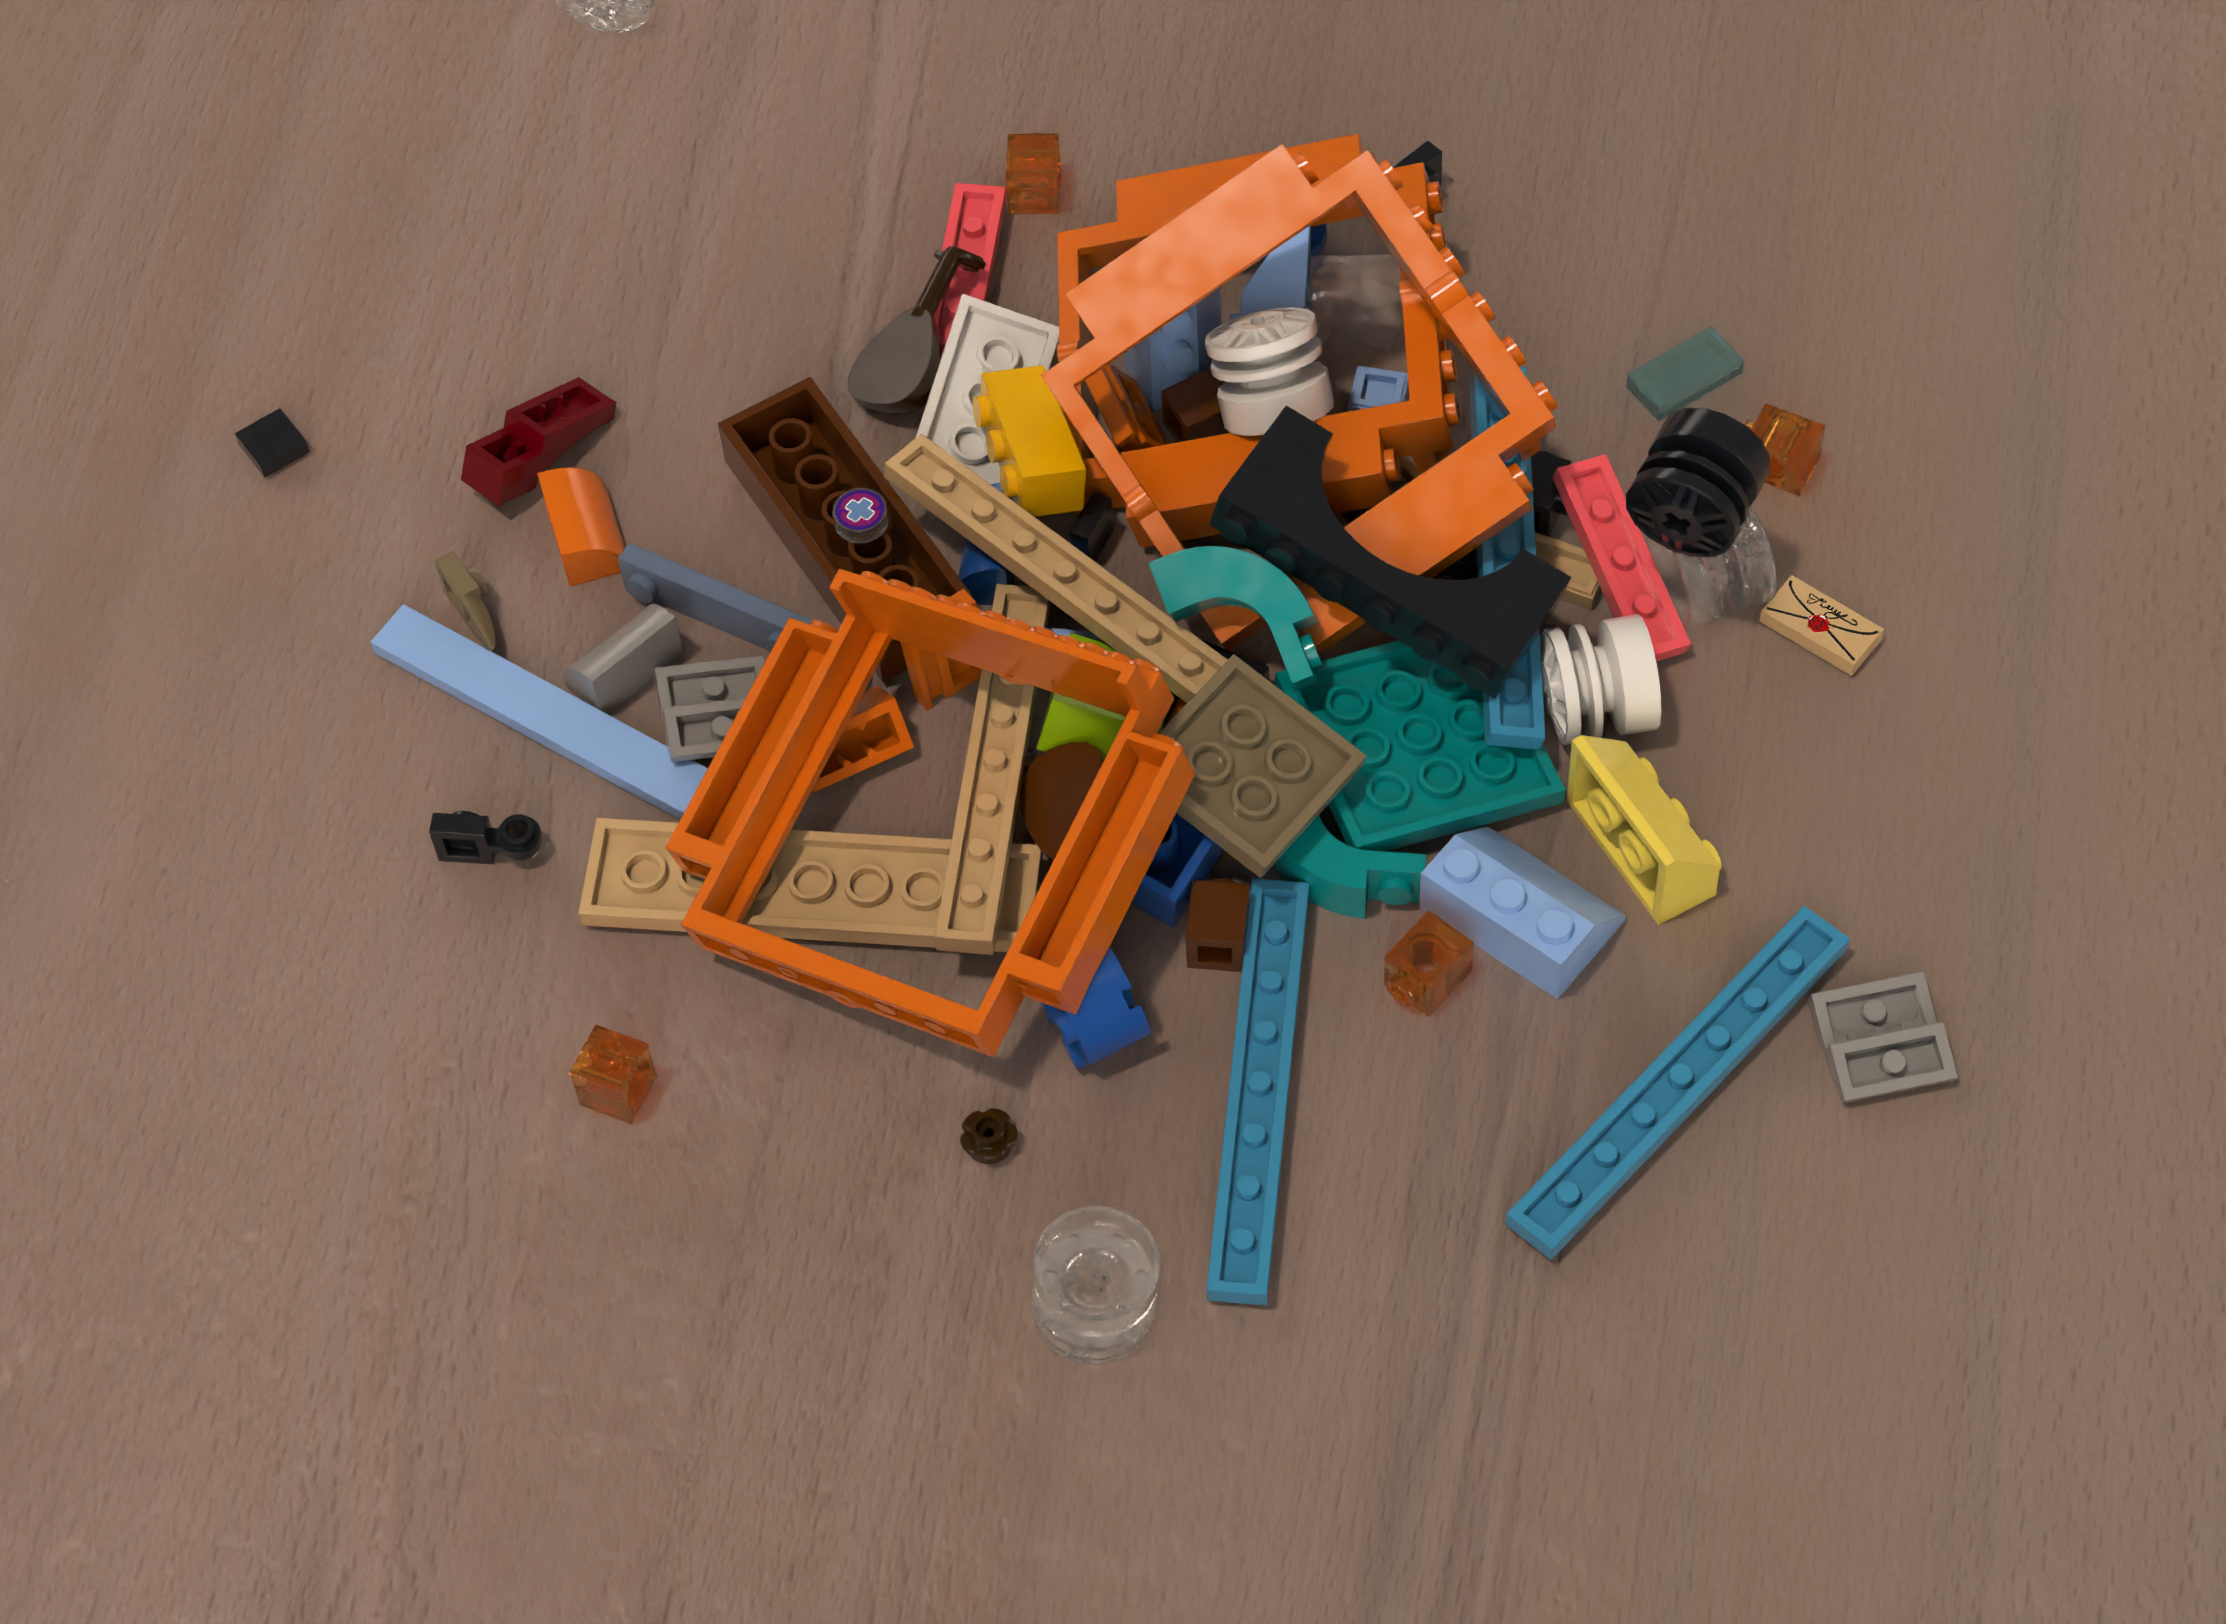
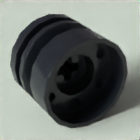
(1698, 482)

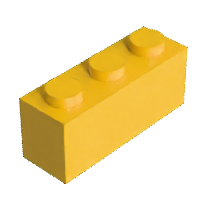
(1030, 441)

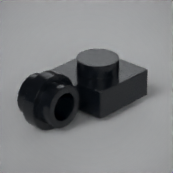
(471, 839)

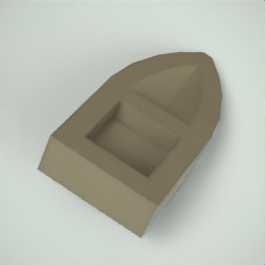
(465, 591)

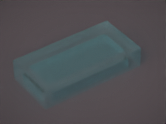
(1684, 373)

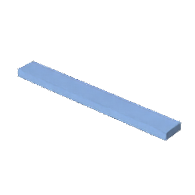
(538, 710)

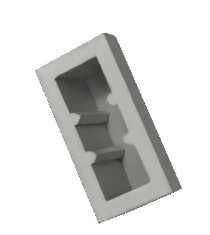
(626, 659)

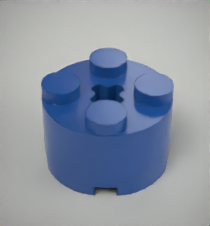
(1104, 1019)

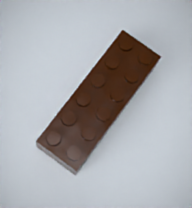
(794, 465)

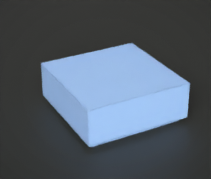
(1377, 388)

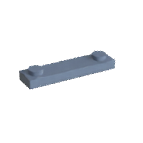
(703, 597)

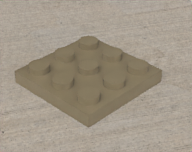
(1257, 765)

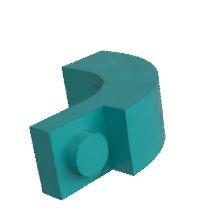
(1232, 577)
(1347, 876)

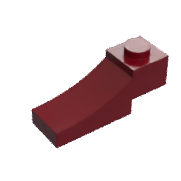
(533, 439)

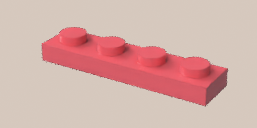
(975, 227)
(1619, 552)

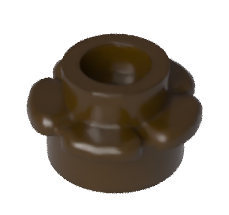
(988, 1149)

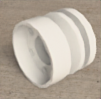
(1267, 366)
(1610, 678)

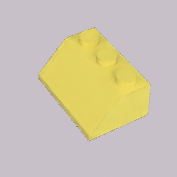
(1640, 827)

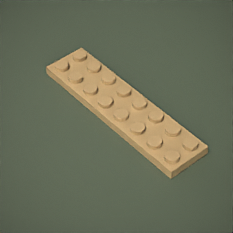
(816, 889)

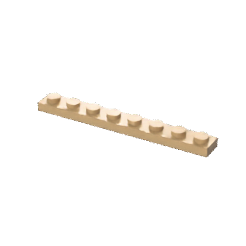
(1052, 565)
(989, 795)

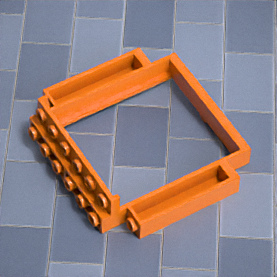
(1222, 235)
(1365, 442)
(791, 730)

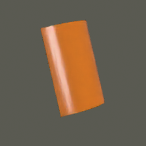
(582, 523)
(869, 738)

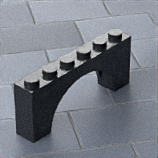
(1466, 625)

